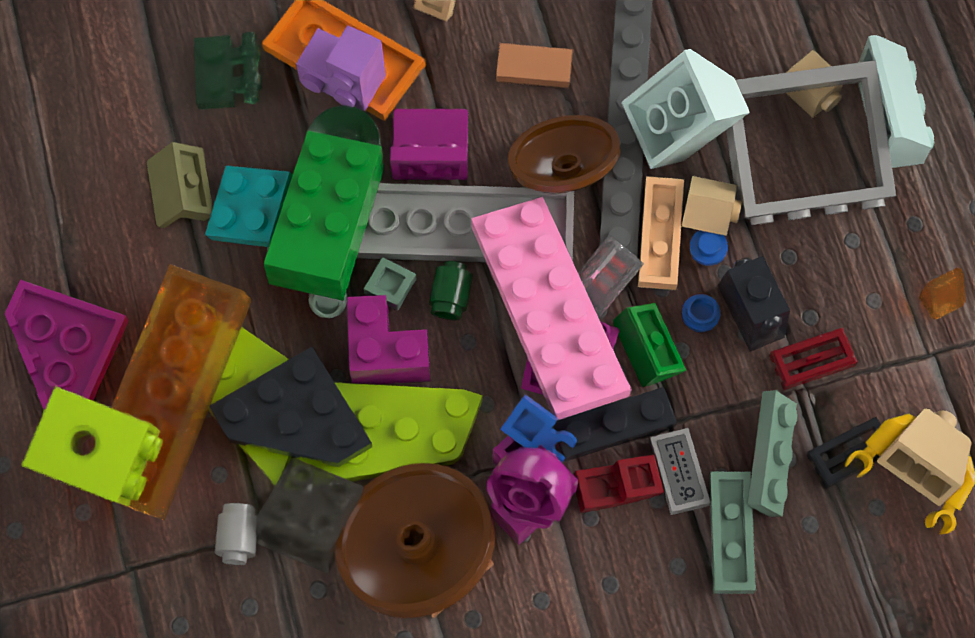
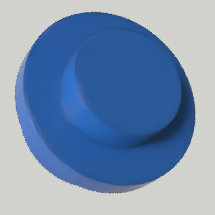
(708, 248)
(701, 313)

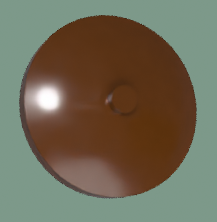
(416, 541)

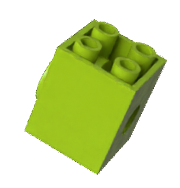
(118, 457)

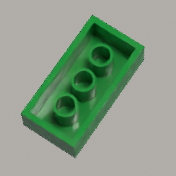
(324, 215)

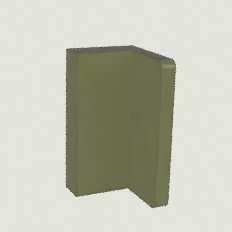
(179, 184)

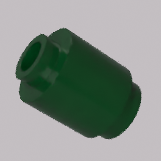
(450, 290)

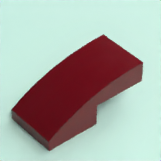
(618, 484)

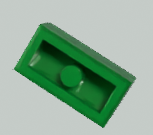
(648, 344)

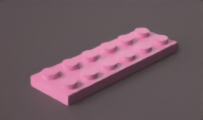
(550, 308)

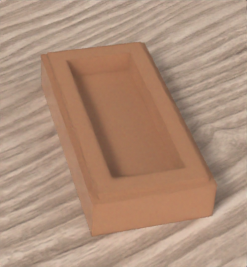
(534, 65)

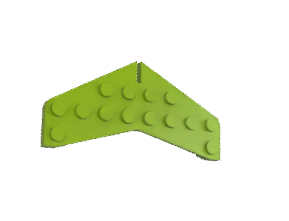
(401, 421)

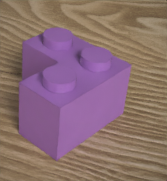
(343, 67)

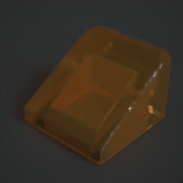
(944, 293)

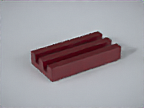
(792, 381)

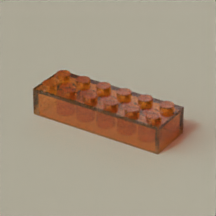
(178, 373)

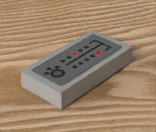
(679, 471)

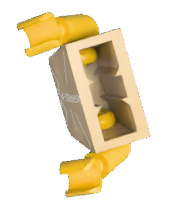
(928, 457)

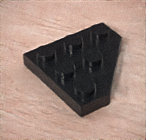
(294, 414)

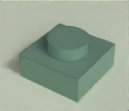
(391, 281)

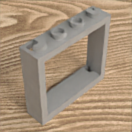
(832, 203)

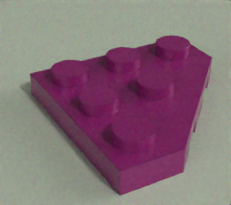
(63, 340)

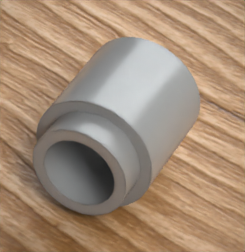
(236, 533)

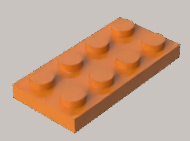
(302, 20)

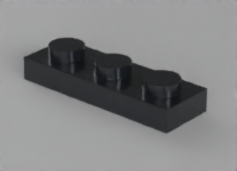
(616, 423)

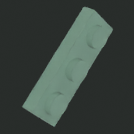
(772, 454)
(731, 533)

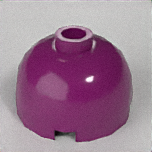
(532, 486)

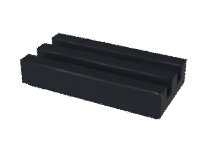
(822, 468)

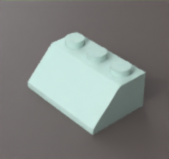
(902, 106)
(683, 108)

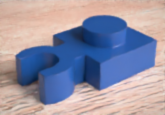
(533, 425)

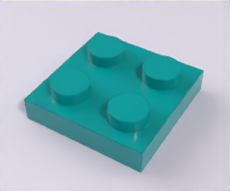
(248, 205)

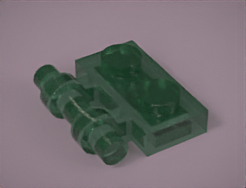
(215, 71)

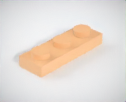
(661, 233)

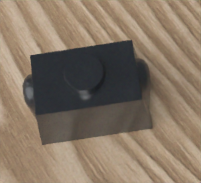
(755, 302)

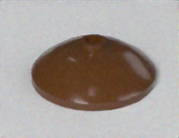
(564, 154)

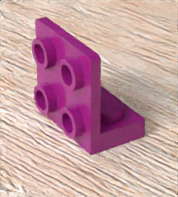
(430, 144)

